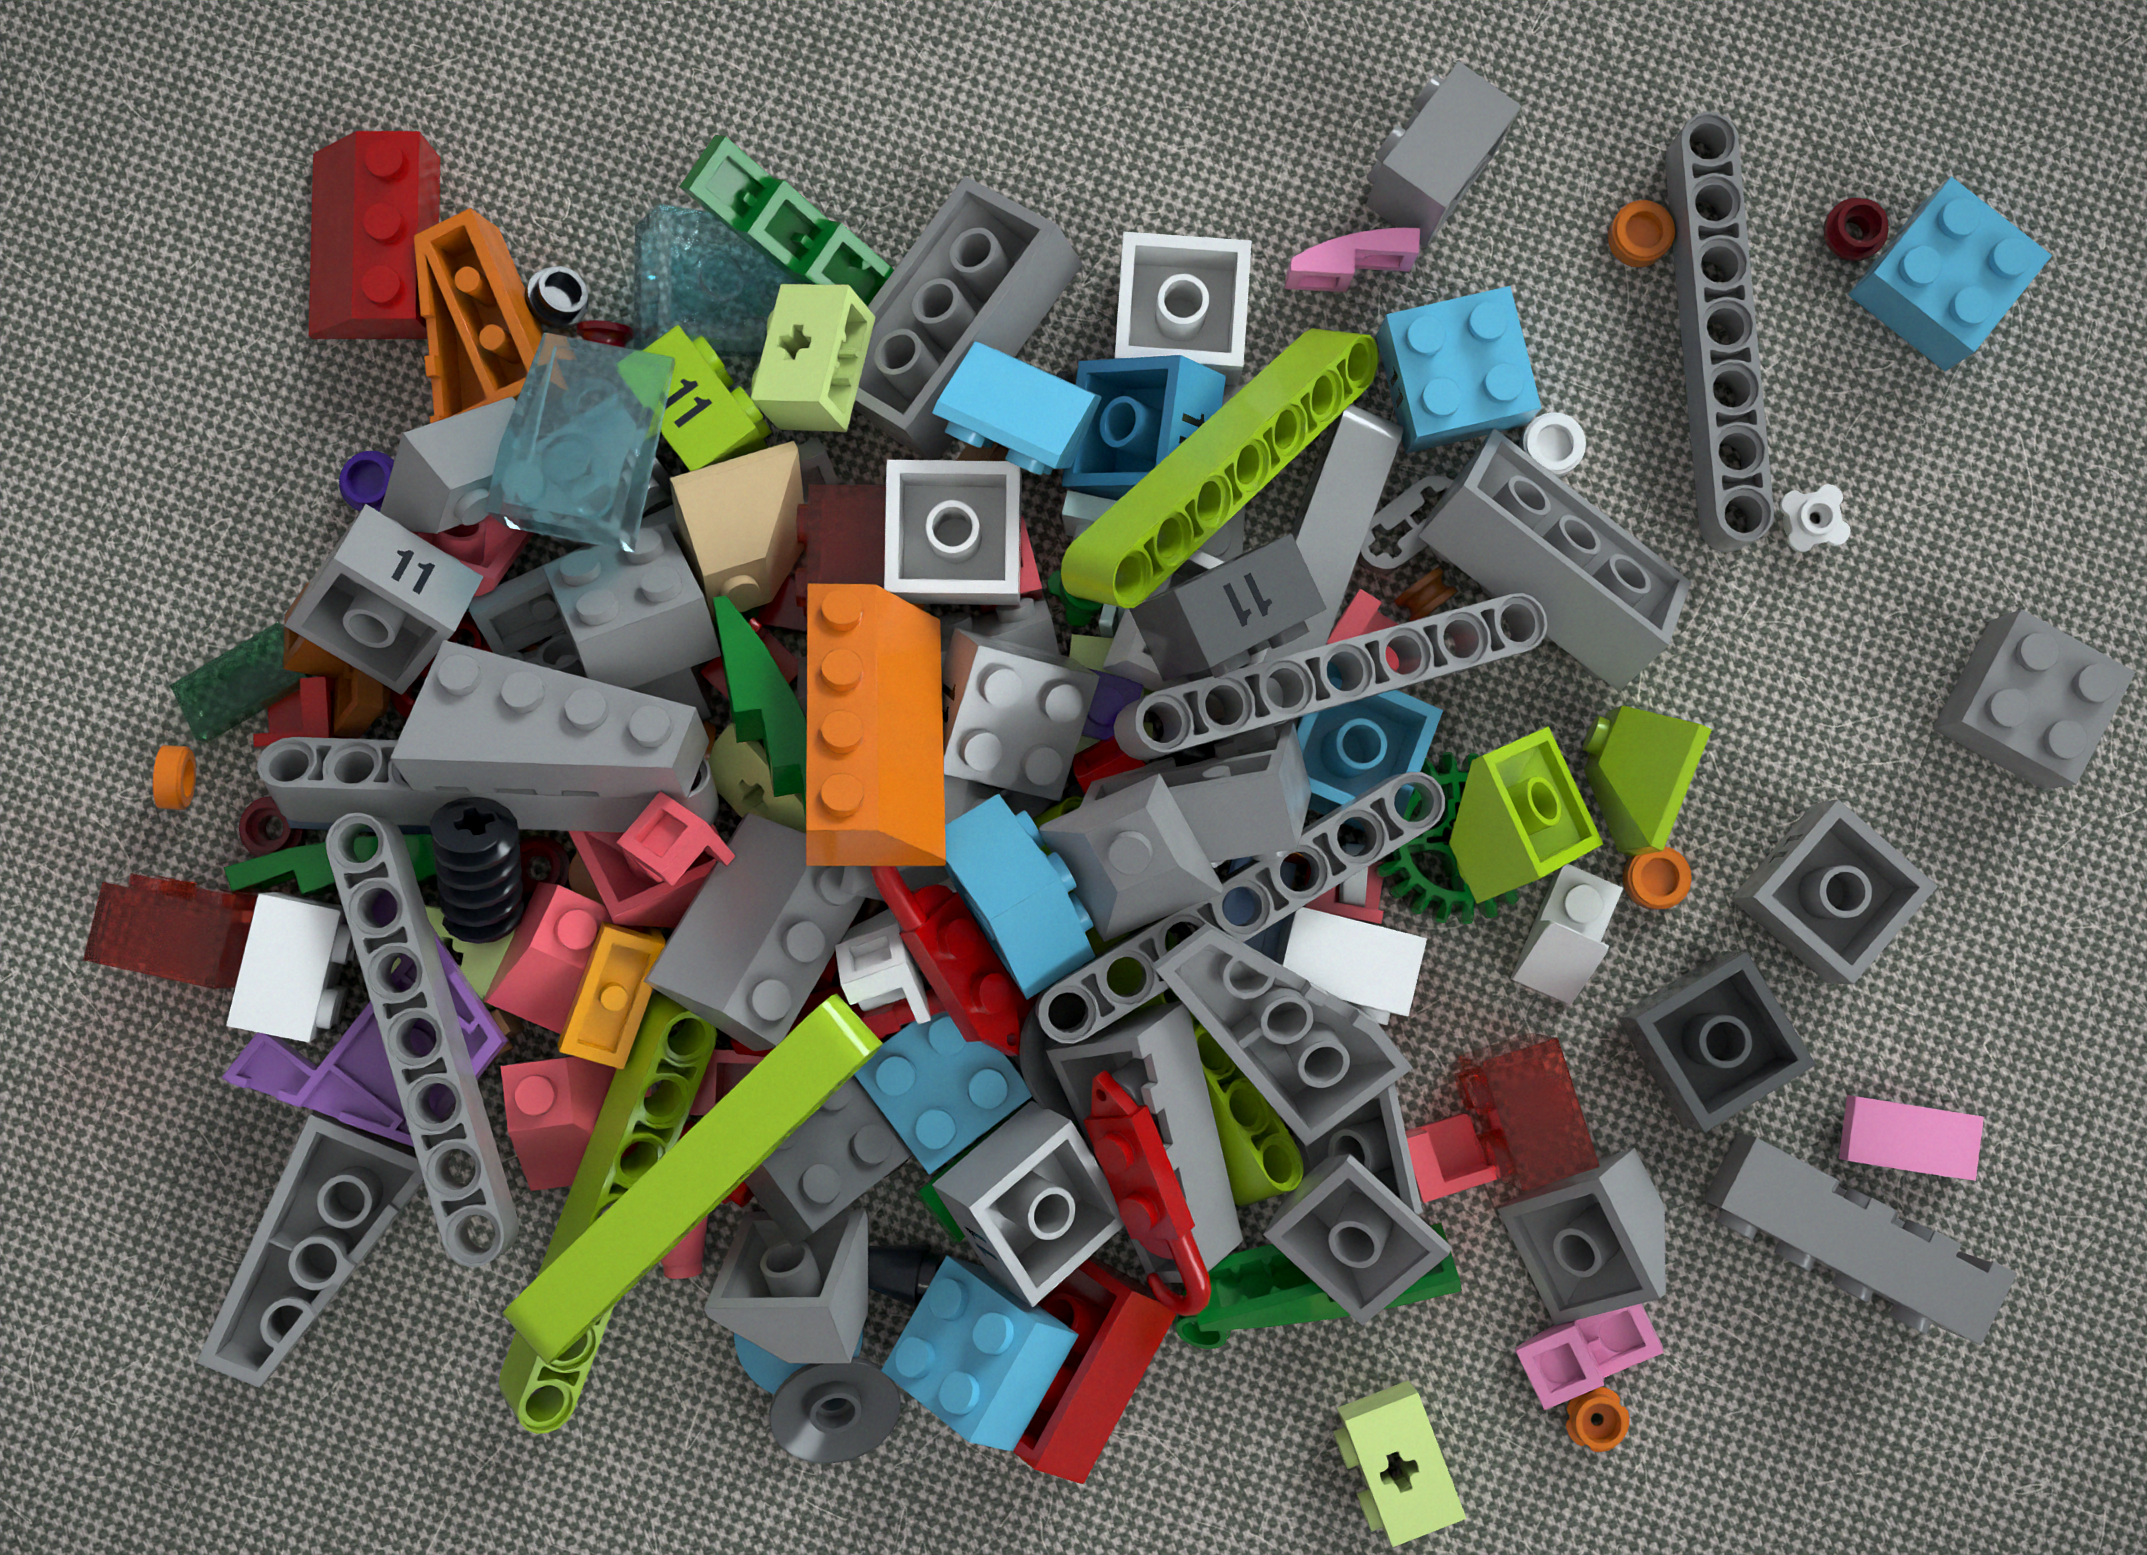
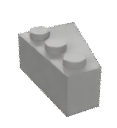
(1237, 801)

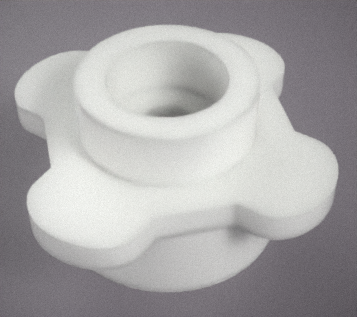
(1799, 529)

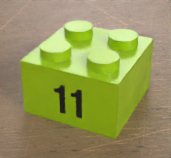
(701, 415)

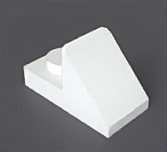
(1567, 934)

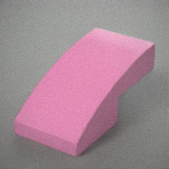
(1333, 262)
(1911, 1138)
(1582, 1352)

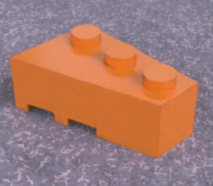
(474, 315)

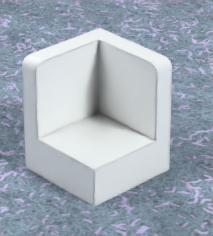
(880, 971)

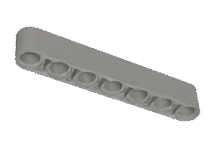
(1732, 306)
(1333, 528)
(1305, 680)
(346, 776)
(1272, 900)
(396, 1015)

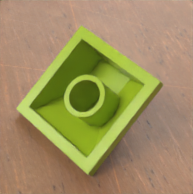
(1641, 773)
(1519, 817)

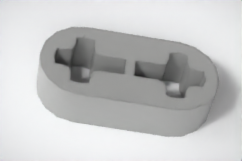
(1399, 513)

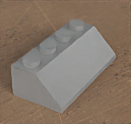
(972, 275)
(1536, 536)

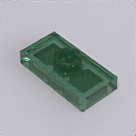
(236, 685)

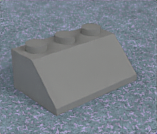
(756, 935)

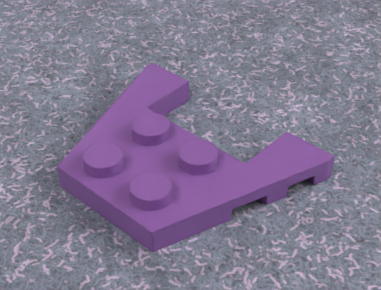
(356, 1074)

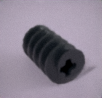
(478, 869)

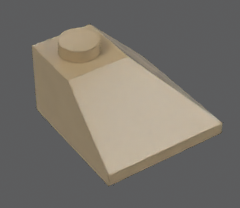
(741, 524)

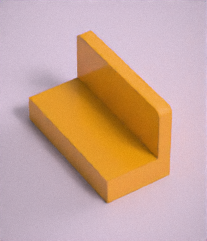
(611, 995)

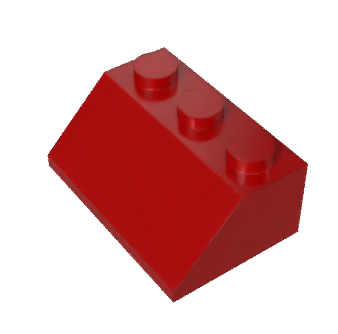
(366, 208)
(1118, 1336)

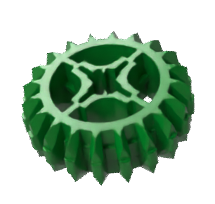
(1461, 896)

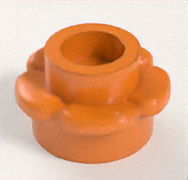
(1613, 1424)

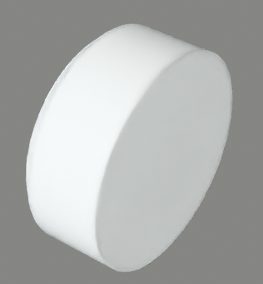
(1554, 442)
(1354, 888)

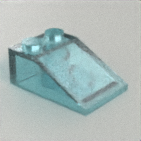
(702, 279)
(582, 442)

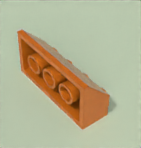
(873, 730)

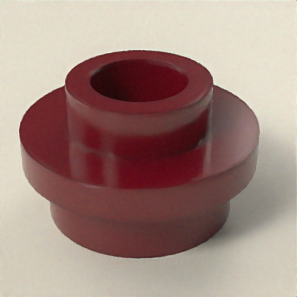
(1870, 219)
(253, 829)
(556, 854)

